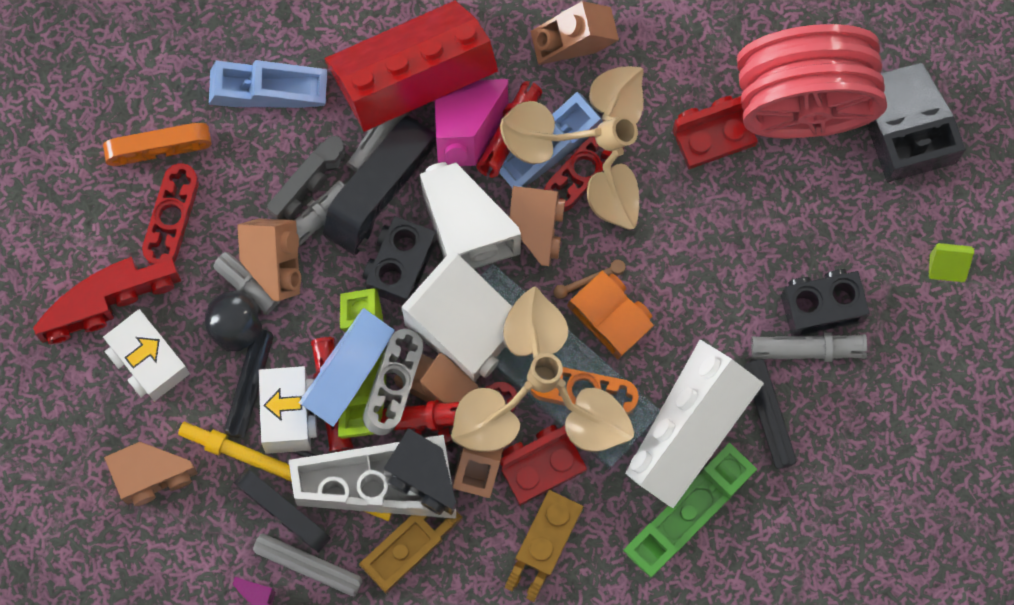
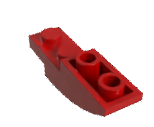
(89, 302)

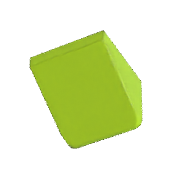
(950, 262)

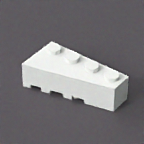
(692, 423)
(356, 482)

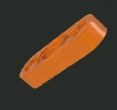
(149, 144)
(613, 385)

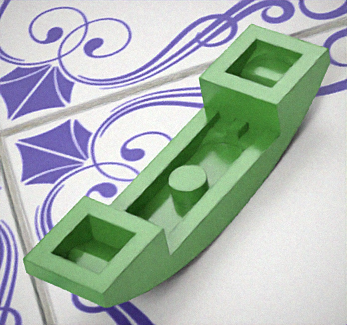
(700, 502)

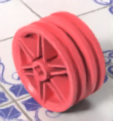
(811, 81)

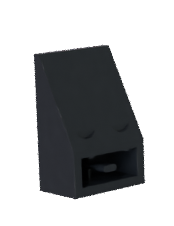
(916, 128)

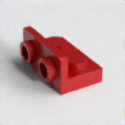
(712, 132)
(541, 464)

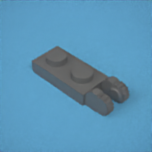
(307, 178)

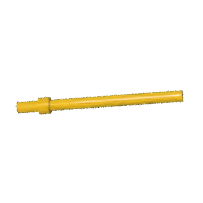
(218, 443)

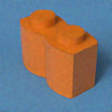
(611, 314)

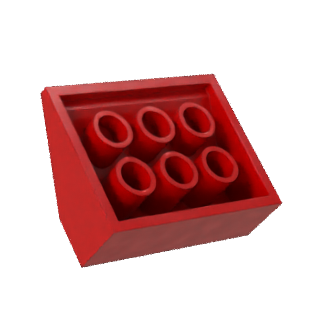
(412, 64)

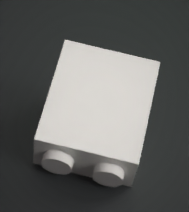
(467, 217)
(459, 316)

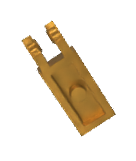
(545, 541)
(405, 550)

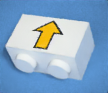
(145, 355)
(284, 421)

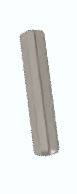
(307, 564)

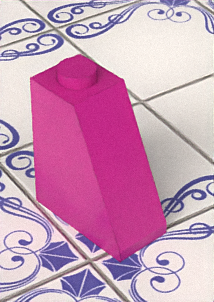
(469, 120)

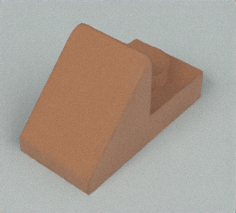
(439, 380)

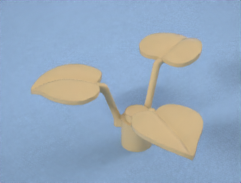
(619, 97)
(539, 328)

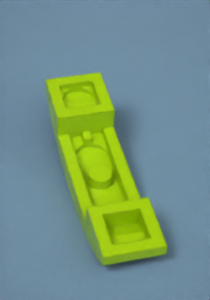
(351, 304)

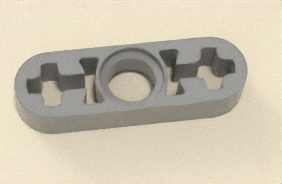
(381, 392)

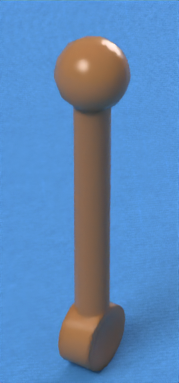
(561, 291)

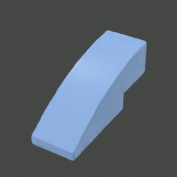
(267, 85)
(571, 117)
(347, 367)

